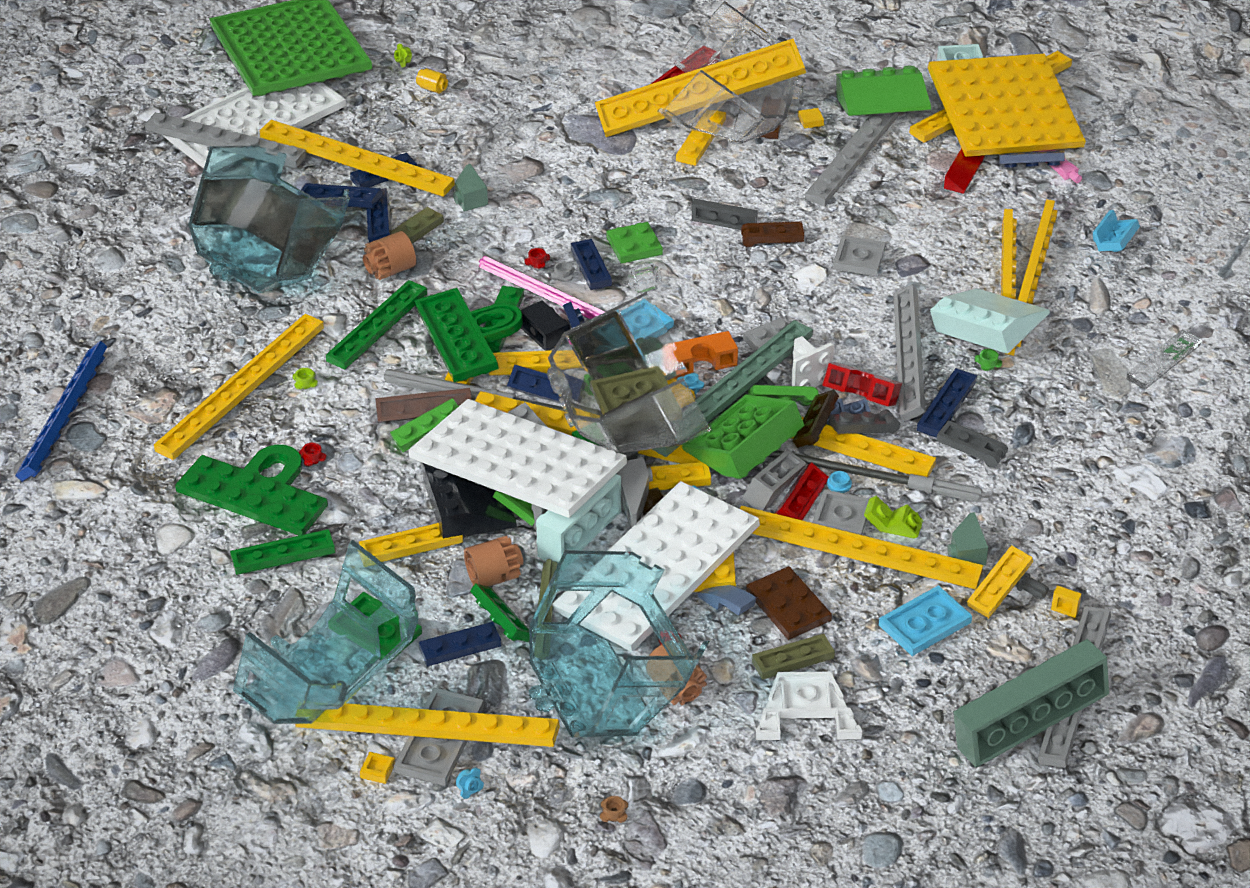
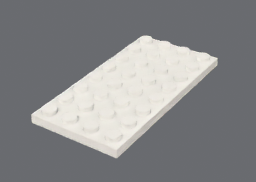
(249, 113)
(518, 457)
(685, 536)

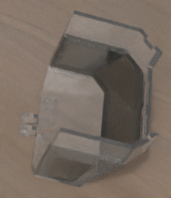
(615, 344)

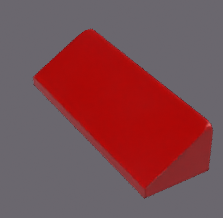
(962, 172)
(803, 493)

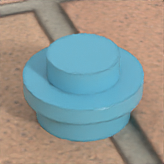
(839, 482)

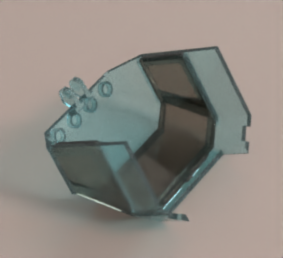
(257, 223)

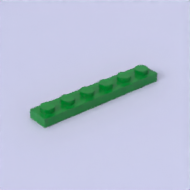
(375, 325)

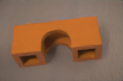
(715, 348)

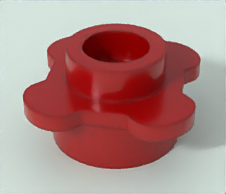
(537, 258)
(312, 454)

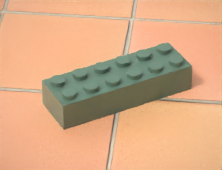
(1031, 702)

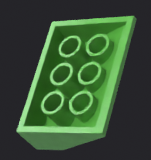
(882, 91)
(746, 434)

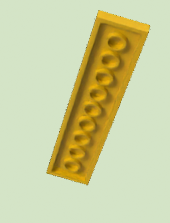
(737, 74)

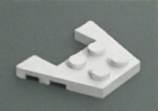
(806, 697)

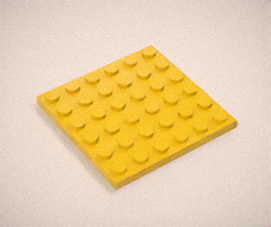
(1005, 104)

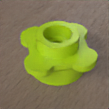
(402, 55)
(304, 378)

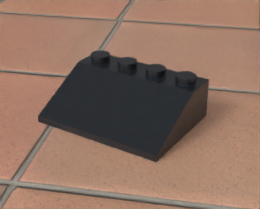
(464, 505)

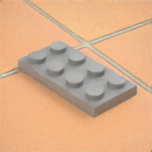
(436, 757)

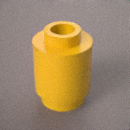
(432, 80)

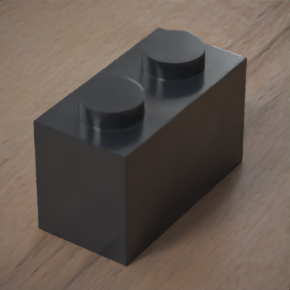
(543, 325)

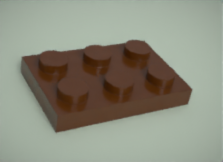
(789, 603)

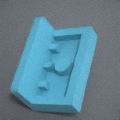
(1114, 233)

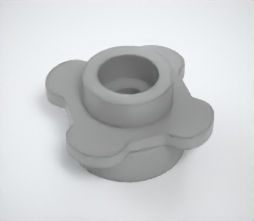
(563, 271)

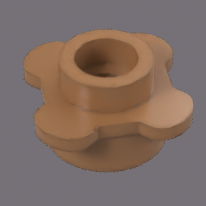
(614, 809)

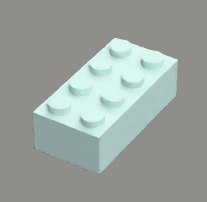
(562, 533)

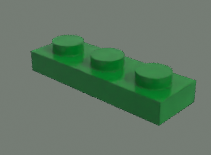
(500, 613)

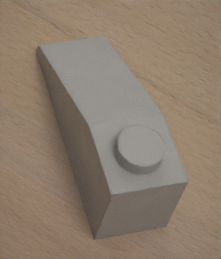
(773, 480)
(634, 488)

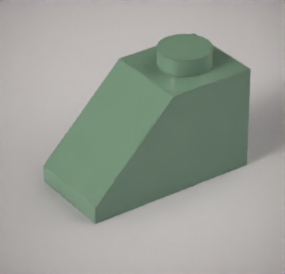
(470, 190)
(969, 542)

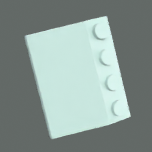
(986, 318)

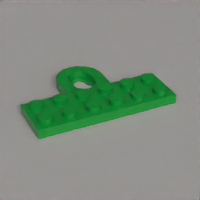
(458, 334)
(254, 495)

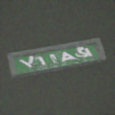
(1163, 359)

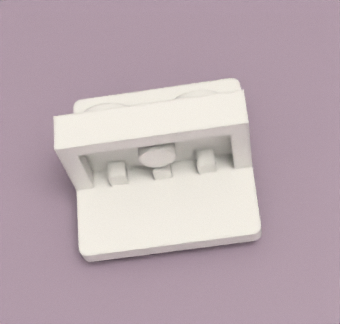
(810, 363)

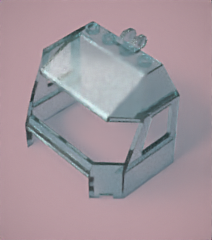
(333, 653)
(580, 668)

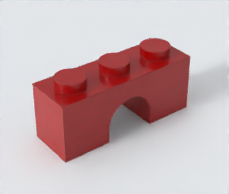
(860, 382)

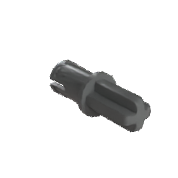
(1032, 586)

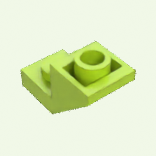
(899, 522)

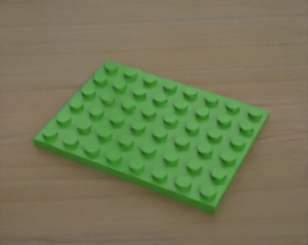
(289, 45)

